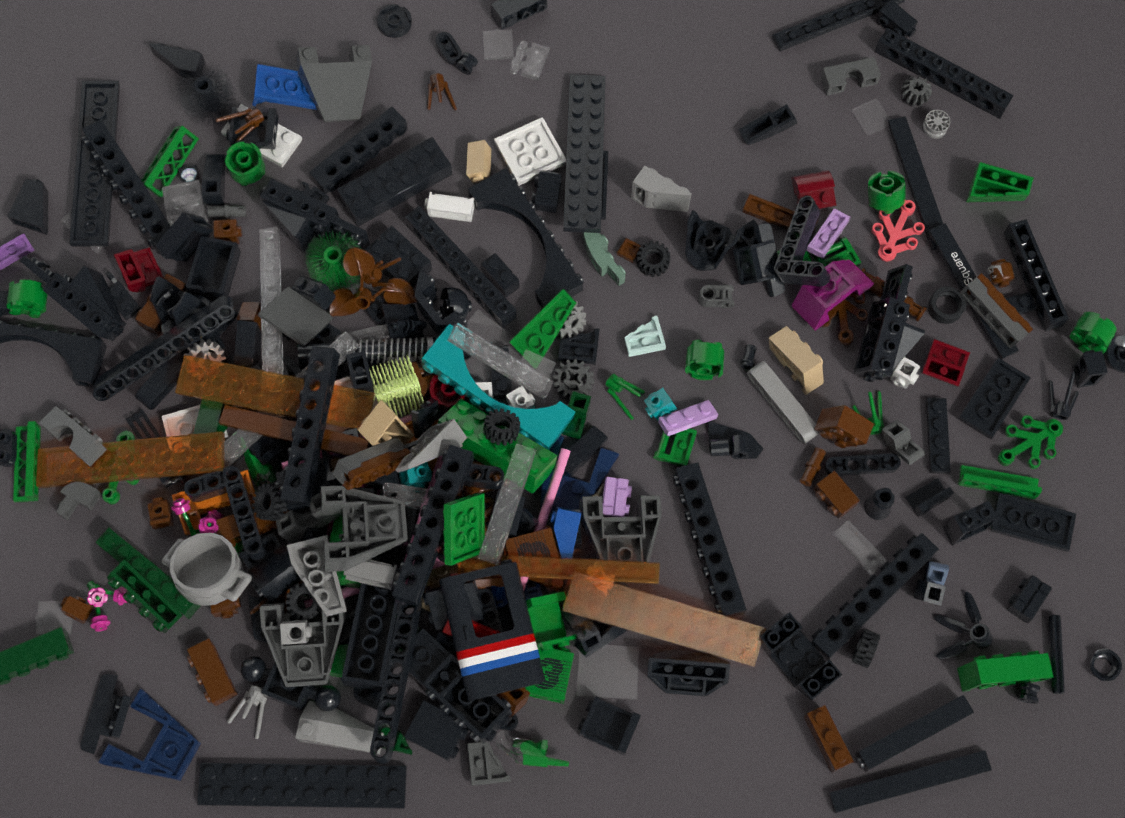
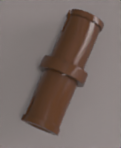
(812, 467)

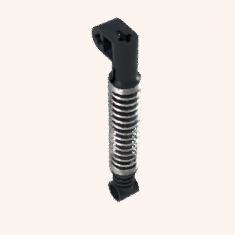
(379, 350)

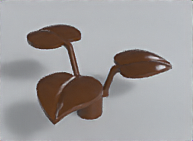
(361, 262)

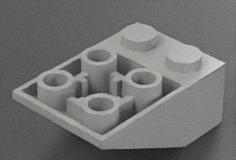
(659, 192)

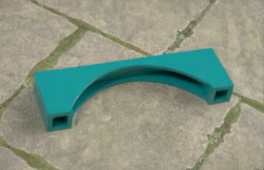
(448, 363)

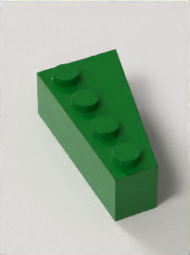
(1005, 670)

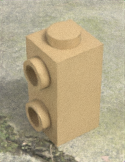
(478, 161)

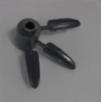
(975, 632)

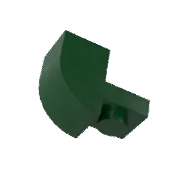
(580, 404)

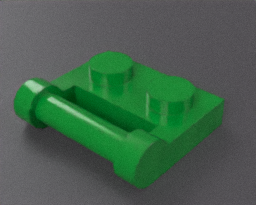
(849, 253)
(680, 450)

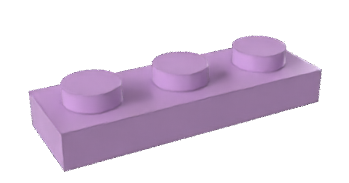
(828, 233)
(688, 418)

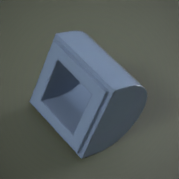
(936, 572)

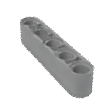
(783, 402)

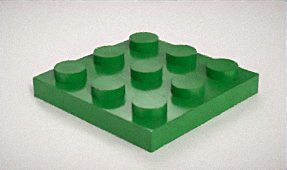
(463, 528)

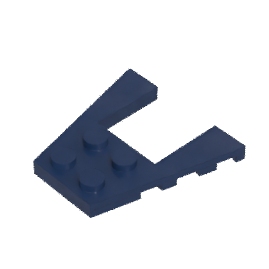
(572, 489)
(170, 751)

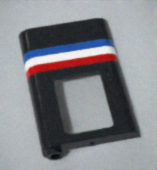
(498, 660)

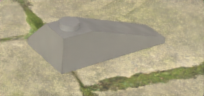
(433, 444)
(308, 562)
(334, 729)

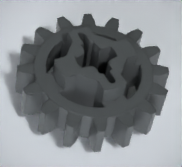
(579, 374)

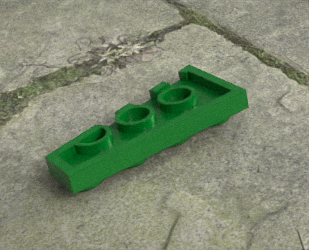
(545, 326)

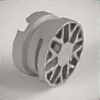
(936, 125)

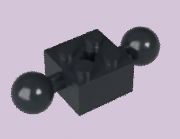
(254, 669)

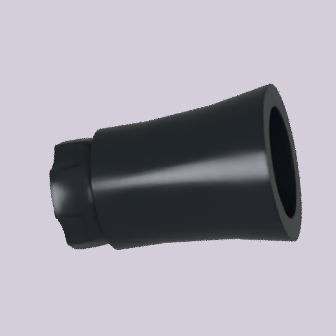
(875, 507)

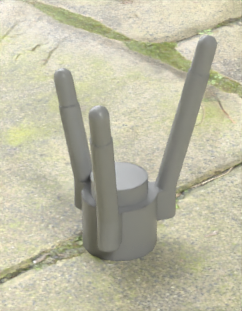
(252, 697)

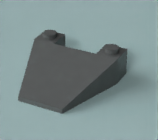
(338, 86)
(369, 526)
(621, 536)
(303, 662)

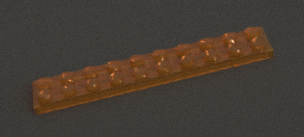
(266, 391)
(134, 460)
(663, 618)

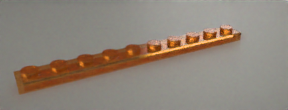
(564, 568)

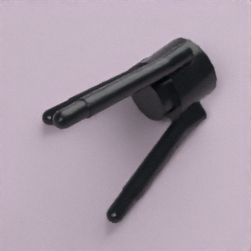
(1062, 409)

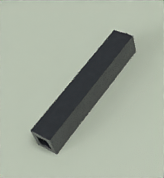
(913, 733)

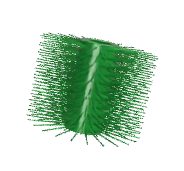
(333, 263)

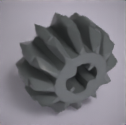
(916, 91)

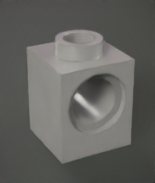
(286, 632)

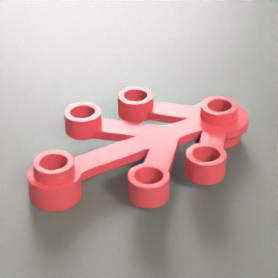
(896, 233)

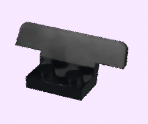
(757, 261)
(106, 714)

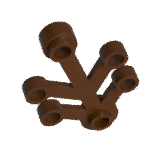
(842, 307)

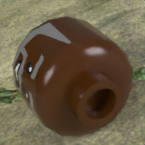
(1001, 273)

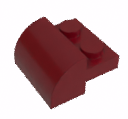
(818, 186)
(138, 268)
(945, 363)

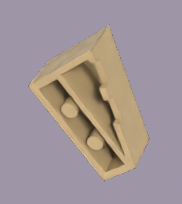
(798, 357)
(384, 425)

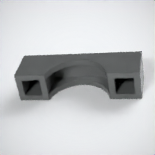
(84, 445)

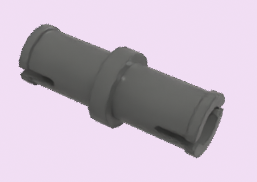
(227, 211)

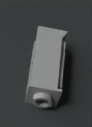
(373, 573)

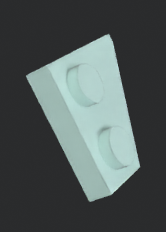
(645, 339)

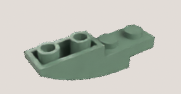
(597, 250)

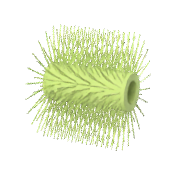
(398, 388)

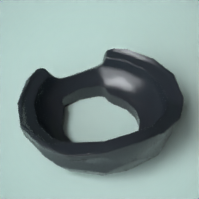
(1114, 660)

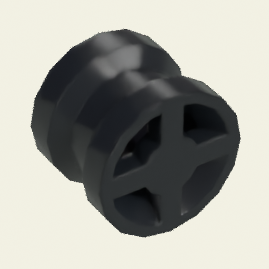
(466, 63)
(1028, 693)

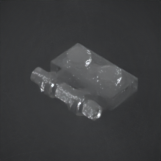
(535, 60)

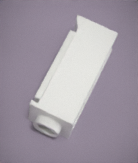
(450, 207)

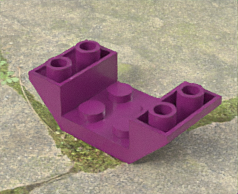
(814, 301)

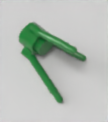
(617, 384)
(877, 420)

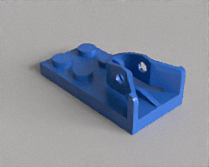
(280, 87)

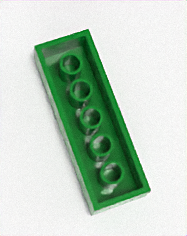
(472, 421)

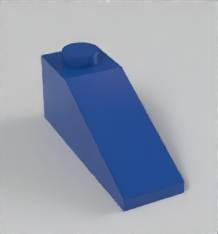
(565, 528)

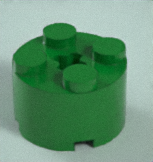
(245, 163)
(886, 191)
(26, 298)
(1093, 332)
(704, 360)

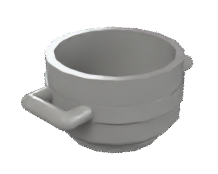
(206, 569)

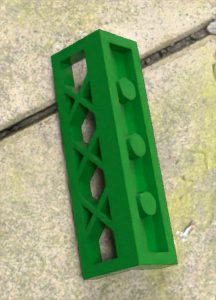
(164, 155)
(33, 444)
(999, 482)

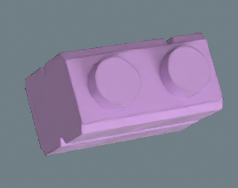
(615, 497)

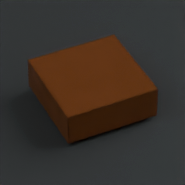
(628, 250)

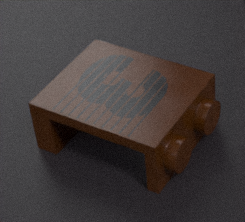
(536, 543)

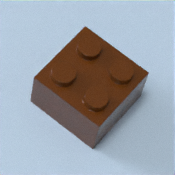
(843, 426)

